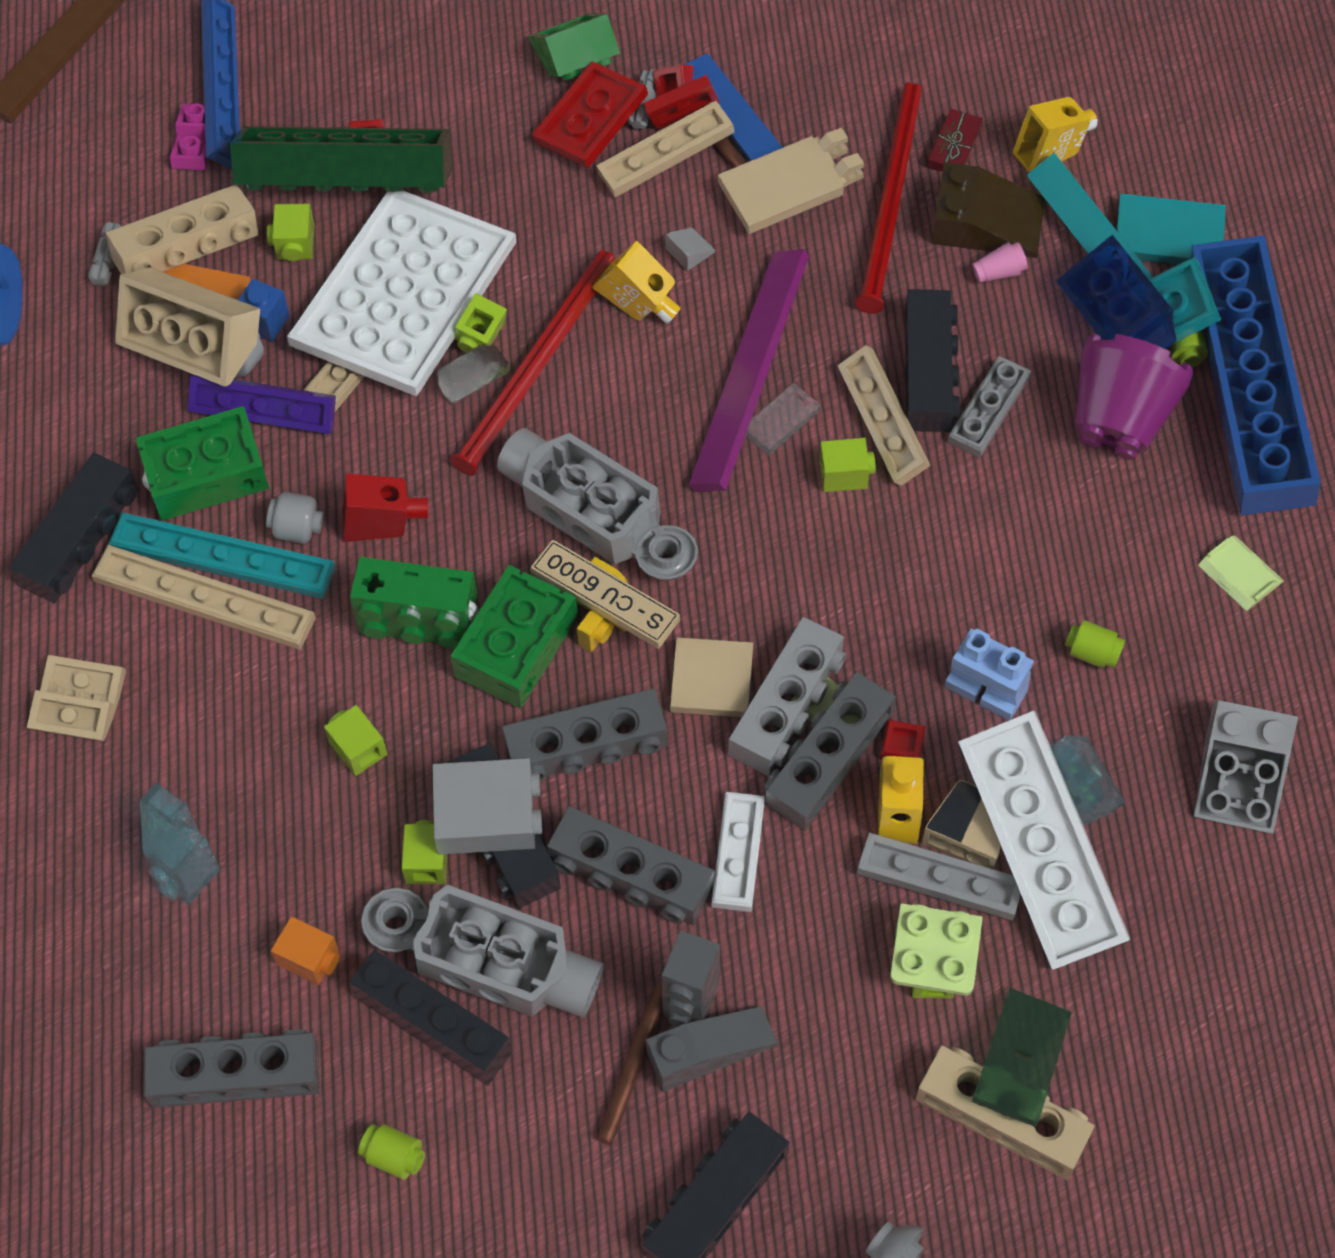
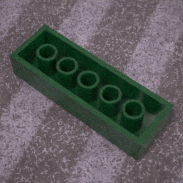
(341, 158)

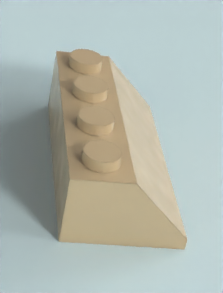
(185, 325)

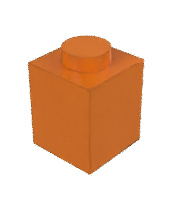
(306, 951)

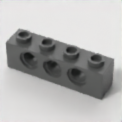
(598, 720)
(803, 802)
(582, 832)
(252, 1081)

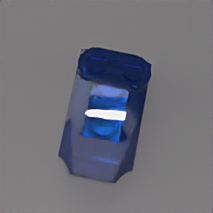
(1118, 296)

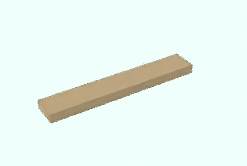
(204, 597)

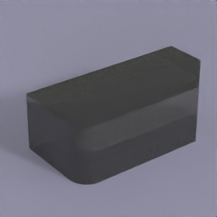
(471, 372)

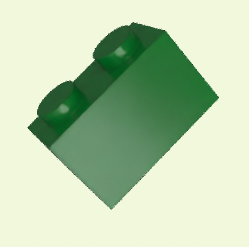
(575, 45)

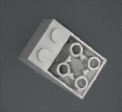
(1244, 765)

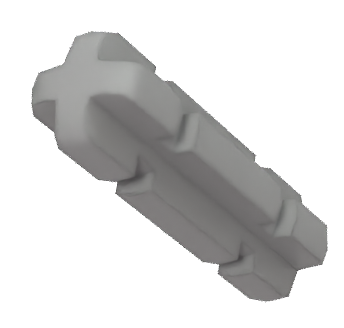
(640, 118)
(99, 271)

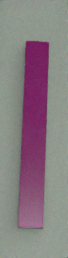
(749, 371)

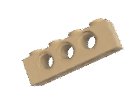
(184, 232)
(1055, 1153)

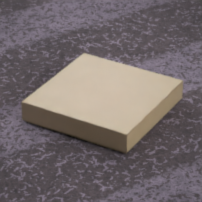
(711, 677)

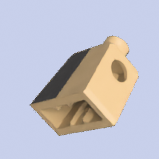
(963, 827)

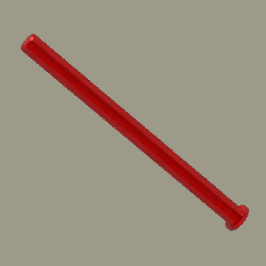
(870, 299)
(530, 367)

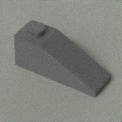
(708, 1045)

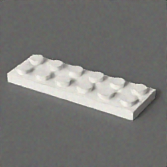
(1044, 840)

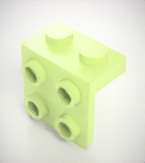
(936, 949)

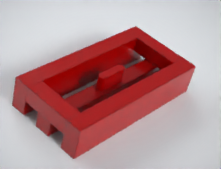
(680, 102)

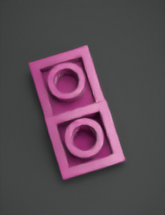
(190, 144)

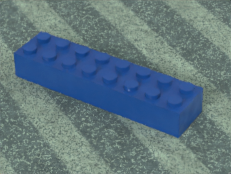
(1256, 380)

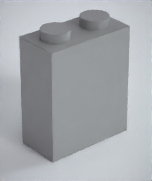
(485, 806)

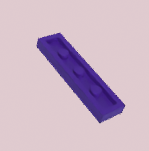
(265, 403)

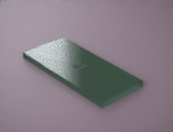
(1010, 1081)

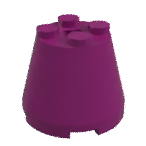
(1126, 393)

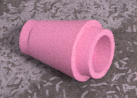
(1001, 263)

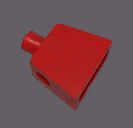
(378, 507)

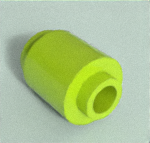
(1190, 350)
(1095, 644)
(392, 1151)

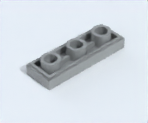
(989, 406)

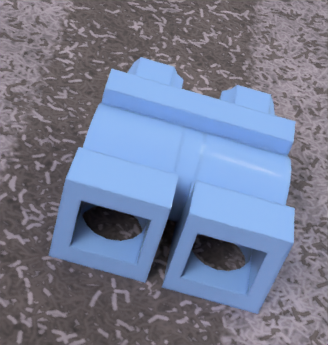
(993, 665)

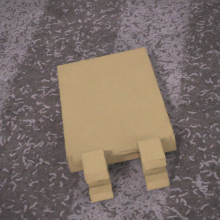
(790, 180)

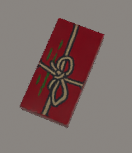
(955, 139)

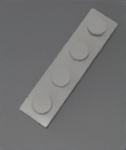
(939, 876)

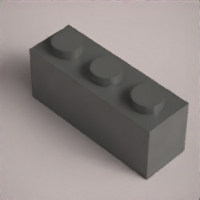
(690, 979)

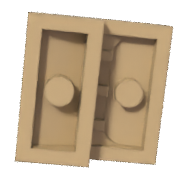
(76, 698)

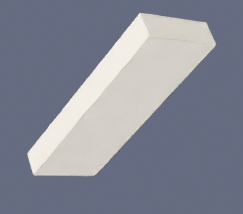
(738, 852)

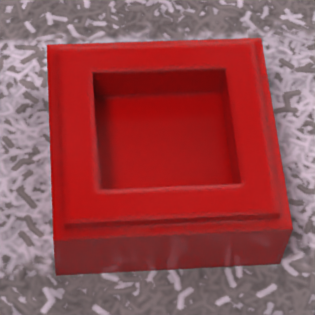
(902, 739)

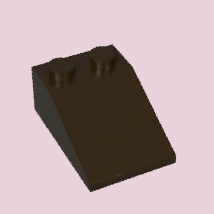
(986, 211)

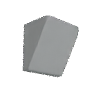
(688, 247)

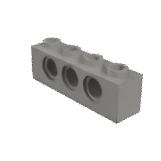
(807, 645)

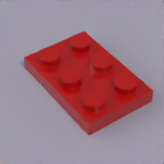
(590, 114)

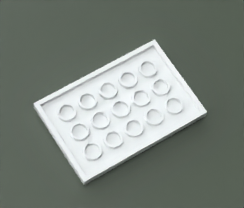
(401, 290)

